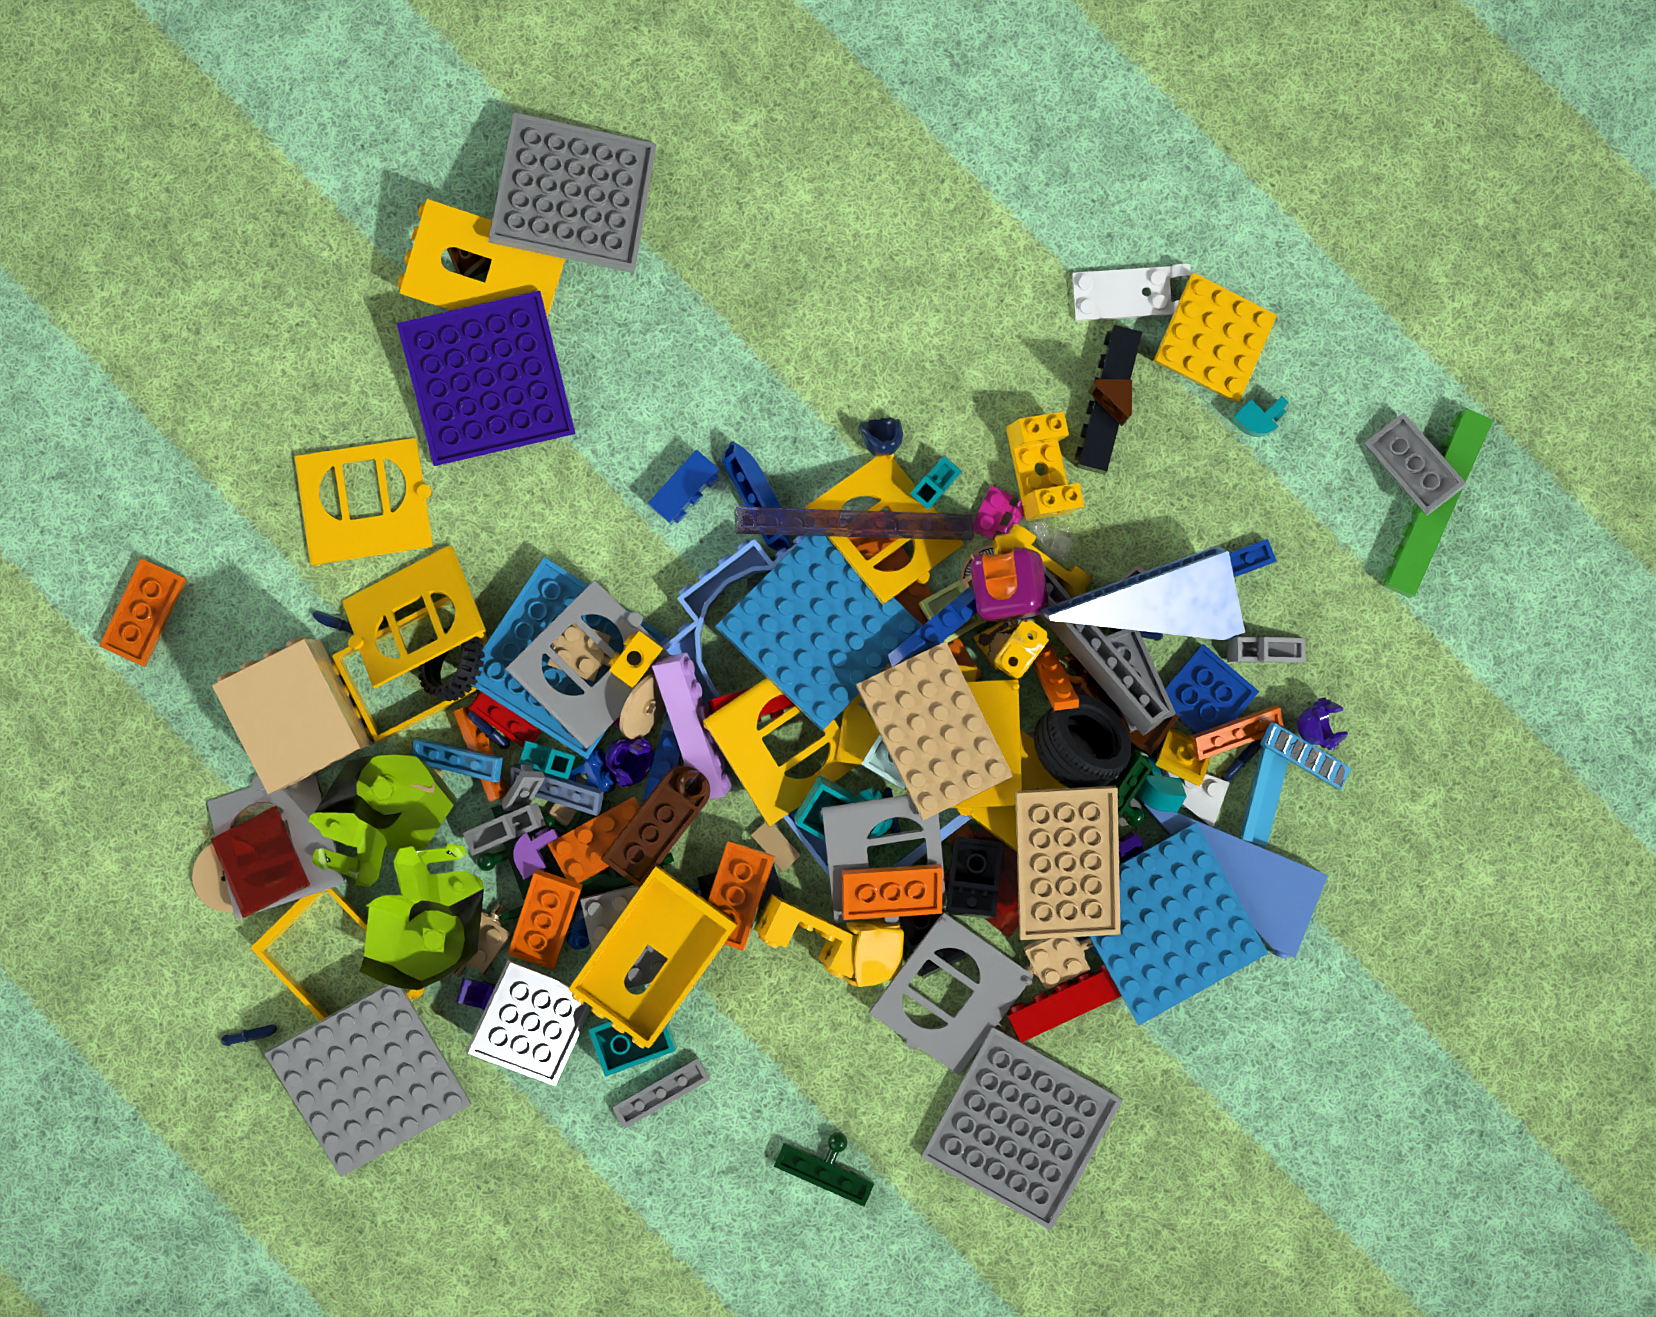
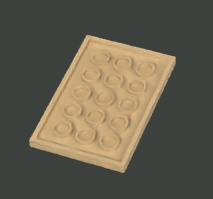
(934, 730)
(1068, 862)

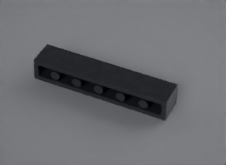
(1102, 428)

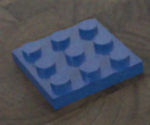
(1208, 692)

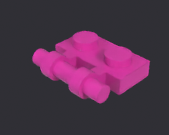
(992, 512)

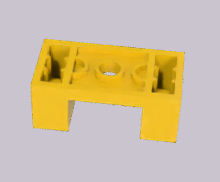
(1034, 442)
(780, 920)

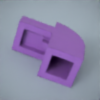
(527, 853)

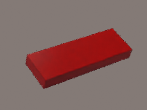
(504, 720)

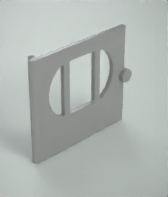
(600, 705)
(297, 804)
(847, 839)
(991, 998)

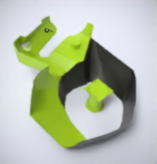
(356, 806)
(428, 926)

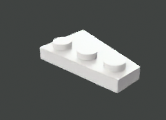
(1203, 799)

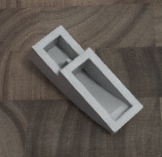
(1266, 649)
(504, 828)

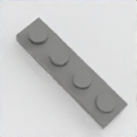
(661, 1093)

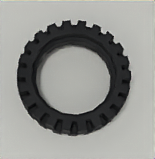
(463, 677)

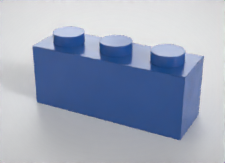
(684, 488)

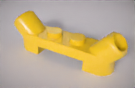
(1073, 581)

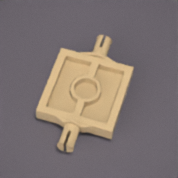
(580, 652)
(491, 941)
(1057, 959)

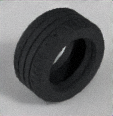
(1069, 762)

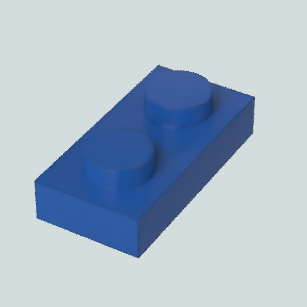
(1251, 558)

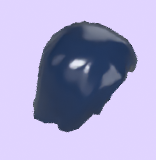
(882, 436)

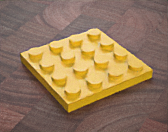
(1215, 338)

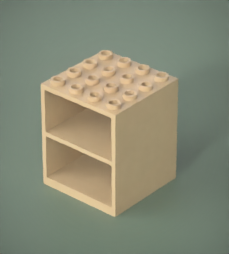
(291, 713)

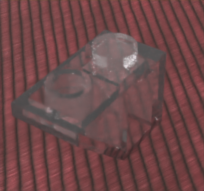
(1053, 542)

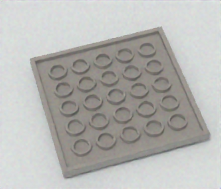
(573, 193)
(368, 1078)
(1021, 1128)

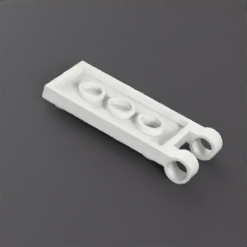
(1119, 292)

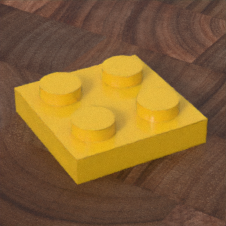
(1178, 758)

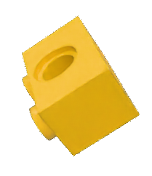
(634, 643)

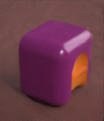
(1009, 585)

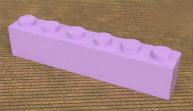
(686, 712)

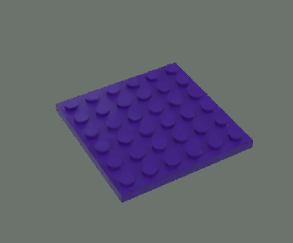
(486, 378)

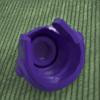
(1315, 727)
(629, 760)

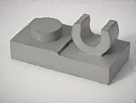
(523, 789)

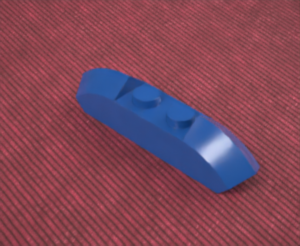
(752, 487)
(937, 628)
(666, 756)

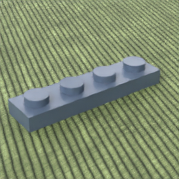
(566, 792)

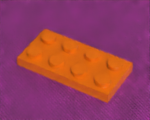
(143, 612)
(582, 848)
(740, 888)
(892, 891)
(544, 919)

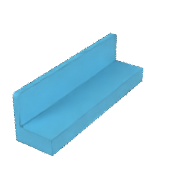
(1263, 797)

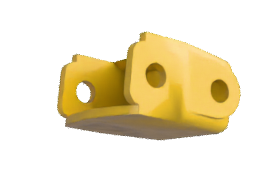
(1019, 650)
(876, 952)

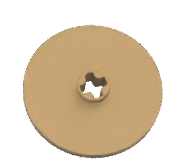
(642, 709)
(210, 882)

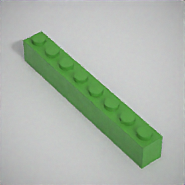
(1424, 531)

